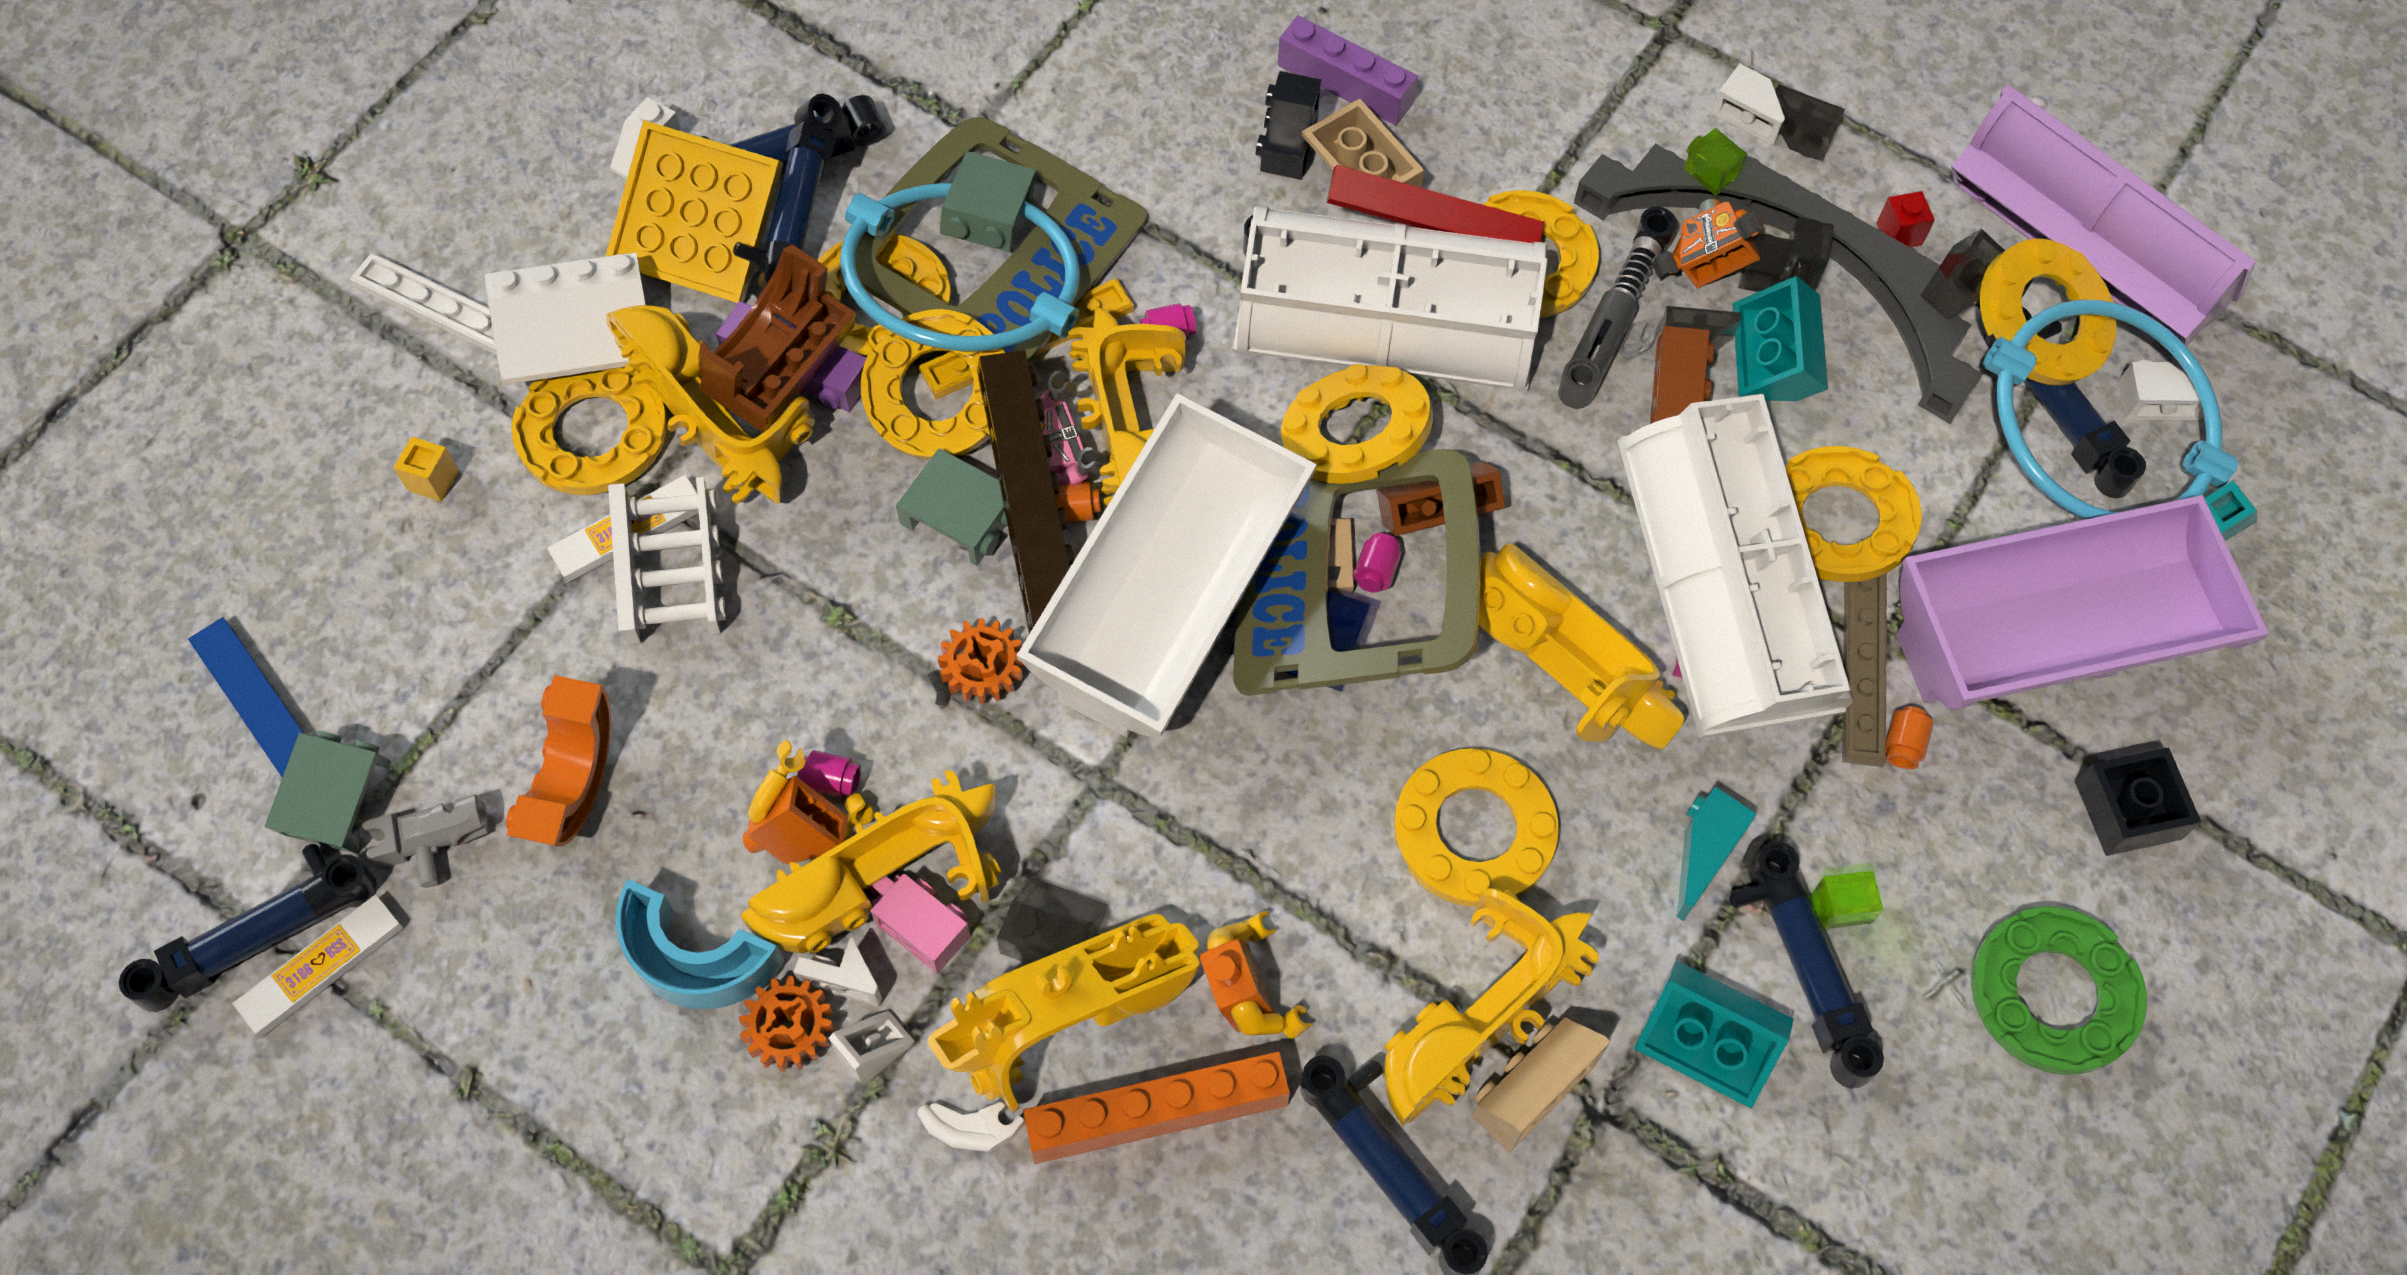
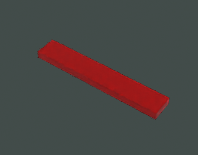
(1426, 208)

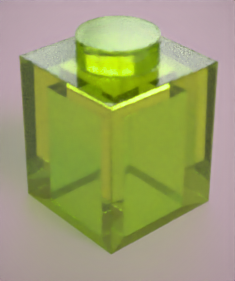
(1714, 160)
(1847, 900)

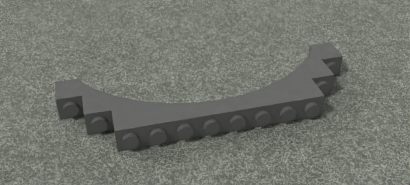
(1879, 262)

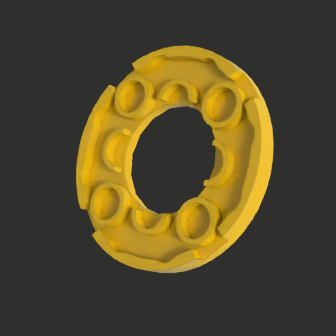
(1571, 237)
(905, 258)
(2004, 315)
(883, 387)
(1359, 462)
(563, 471)
(1889, 492)
(1445, 872)

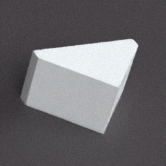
(871, 1045)

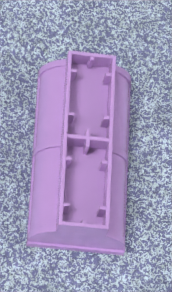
(2071, 192)
(2072, 603)

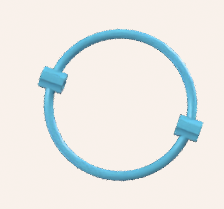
(1046, 314)
(2014, 364)

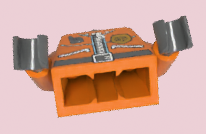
(1712, 244)

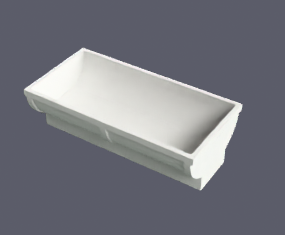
(1391, 298)
(1734, 568)
(1164, 569)

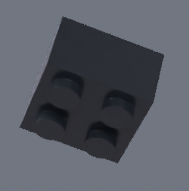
(2137, 801)

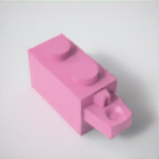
(919, 920)

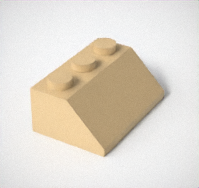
(1361, 142)
(1538, 1081)

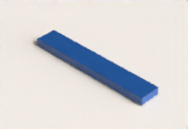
(248, 691)

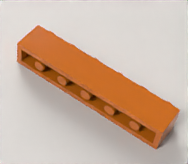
(1156, 1107)

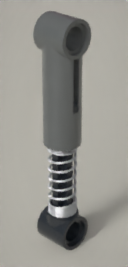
(1615, 310)

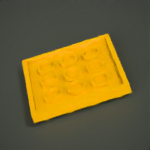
(690, 207)

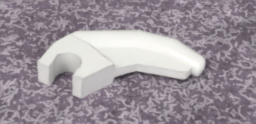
(971, 1131)

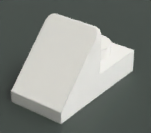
(849, 980)

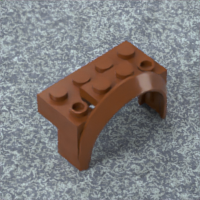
(767, 360)

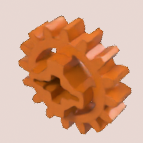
(968, 672)
(776, 1035)

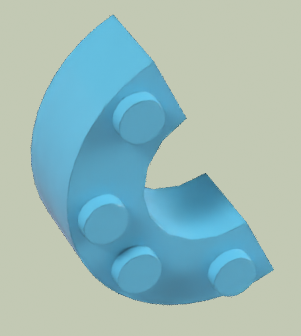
(687, 977)

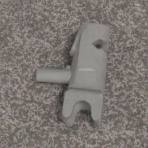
(424, 833)

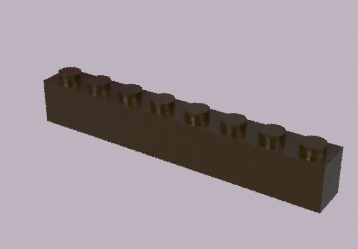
(1025, 478)

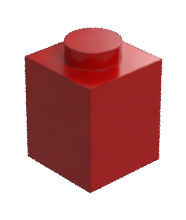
(1906, 218)

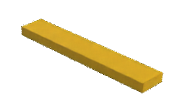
(952, 373)

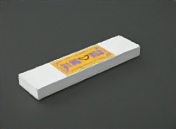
(593, 544)
(317, 966)

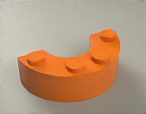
(572, 764)

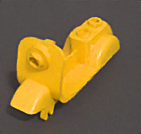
(1107, 355)
(667, 360)
(1577, 648)
(828, 895)
(1101, 979)
(1446, 1043)

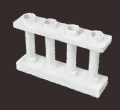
(631, 580)

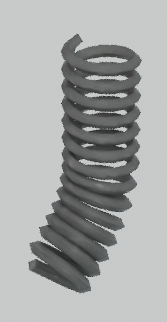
(939, 696)
(1758, 846)

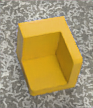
(426, 468)

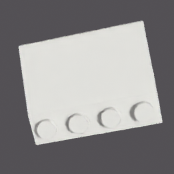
(554, 316)

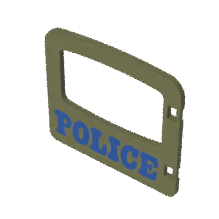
(1036, 265)
(1285, 606)

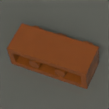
(1680, 371)
(1421, 504)

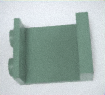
(986, 201)
(956, 503)
(324, 790)

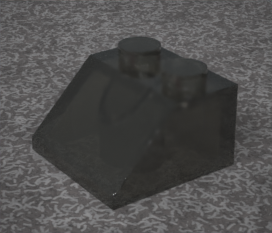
(1048, 921)

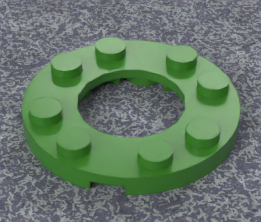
(2094, 946)

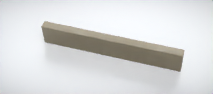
(1866, 671)

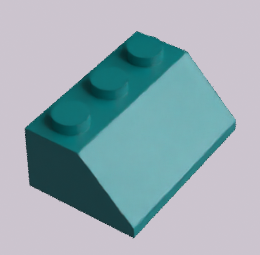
(1781, 343)
(1714, 1034)

